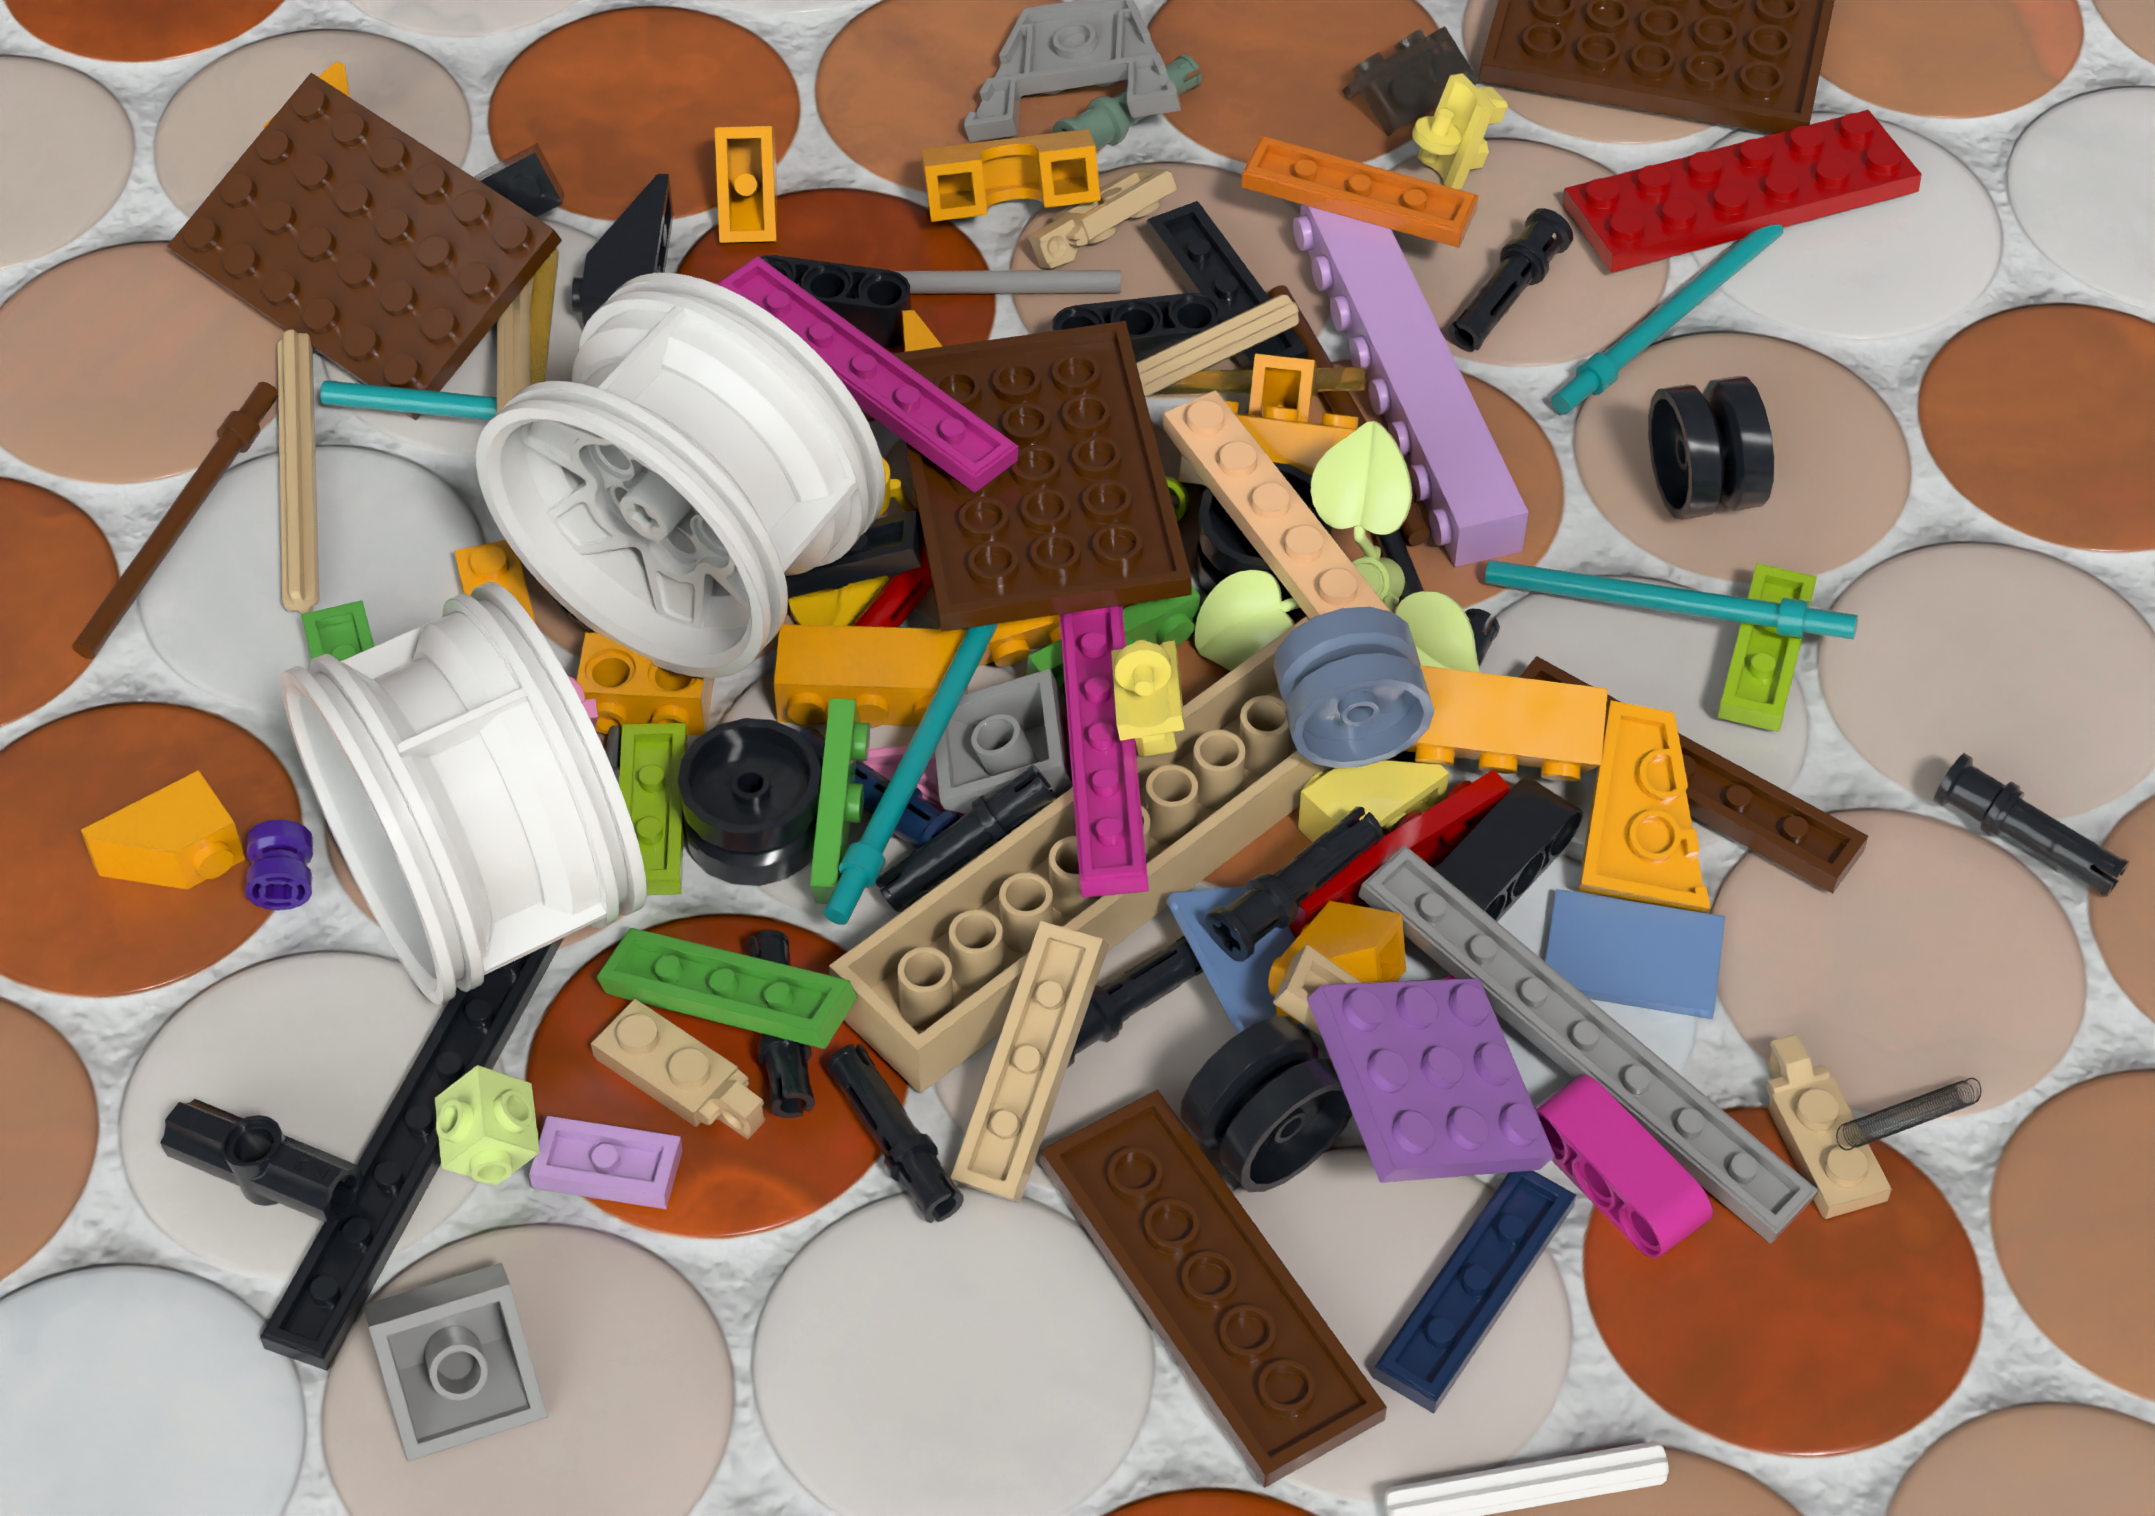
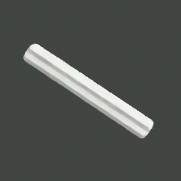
(1532, 1483)

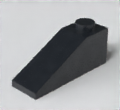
(629, 248)

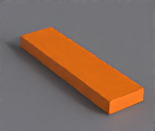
(1360, 191)

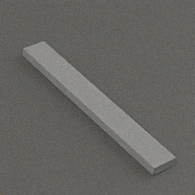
(1590, 1043)

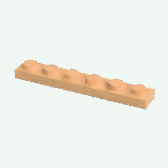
(1267, 508)

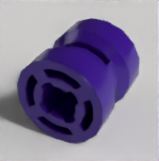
(278, 867)

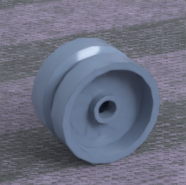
(1353, 687)

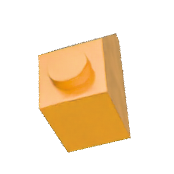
(746, 183)
(167, 837)

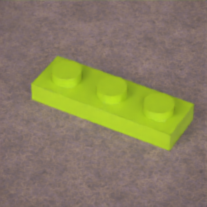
(1761, 659)
(650, 789)

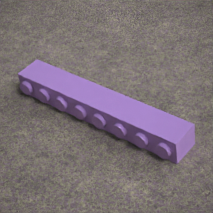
(1415, 386)

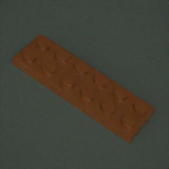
(1213, 1288)

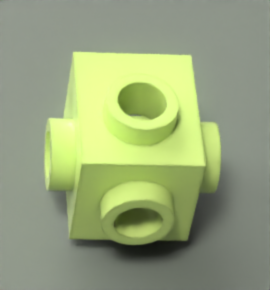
(486, 1125)

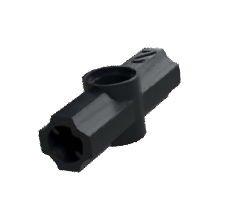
(262, 1161)

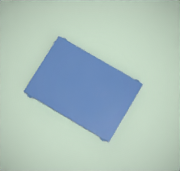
(1636, 952)
(1238, 984)

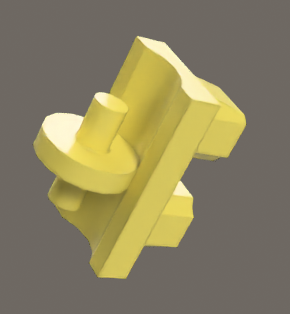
(1454, 135)
(1148, 696)

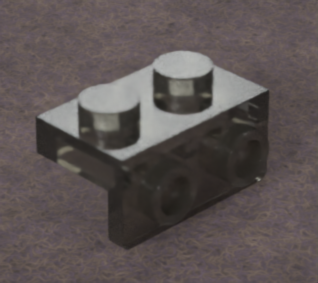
(1410, 80)

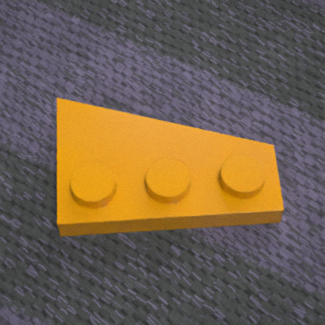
(1640, 817)

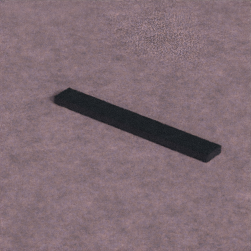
(397, 1167)

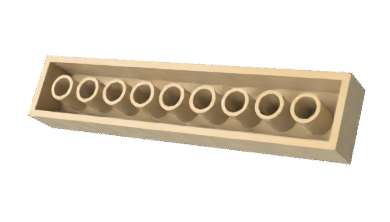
(950, 964)

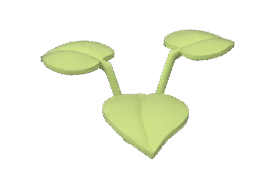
(1357, 486)

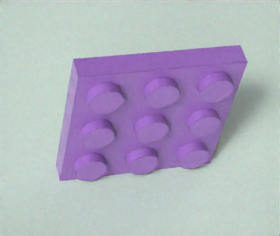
(1430, 1079)

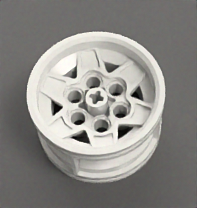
(682, 474)
(466, 791)

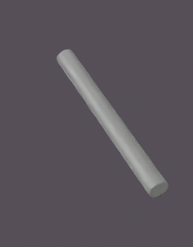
(1013, 281)

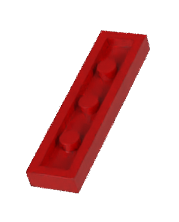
(1428, 834)

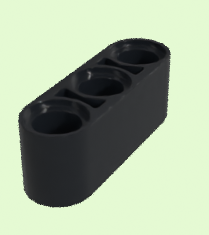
(861, 295)
(1150, 321)
(1511, 846)

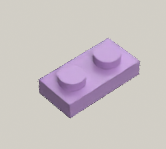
(606, 1162)

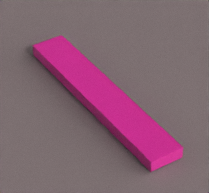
(882, 382)
(1101, 765)

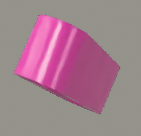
(1622, 1167)

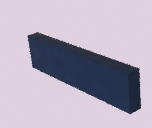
(1474, 1288)

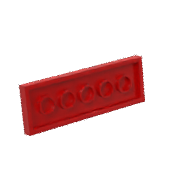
(1740, 189)

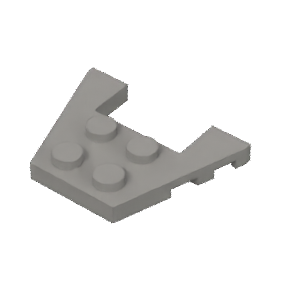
(1073, 48)

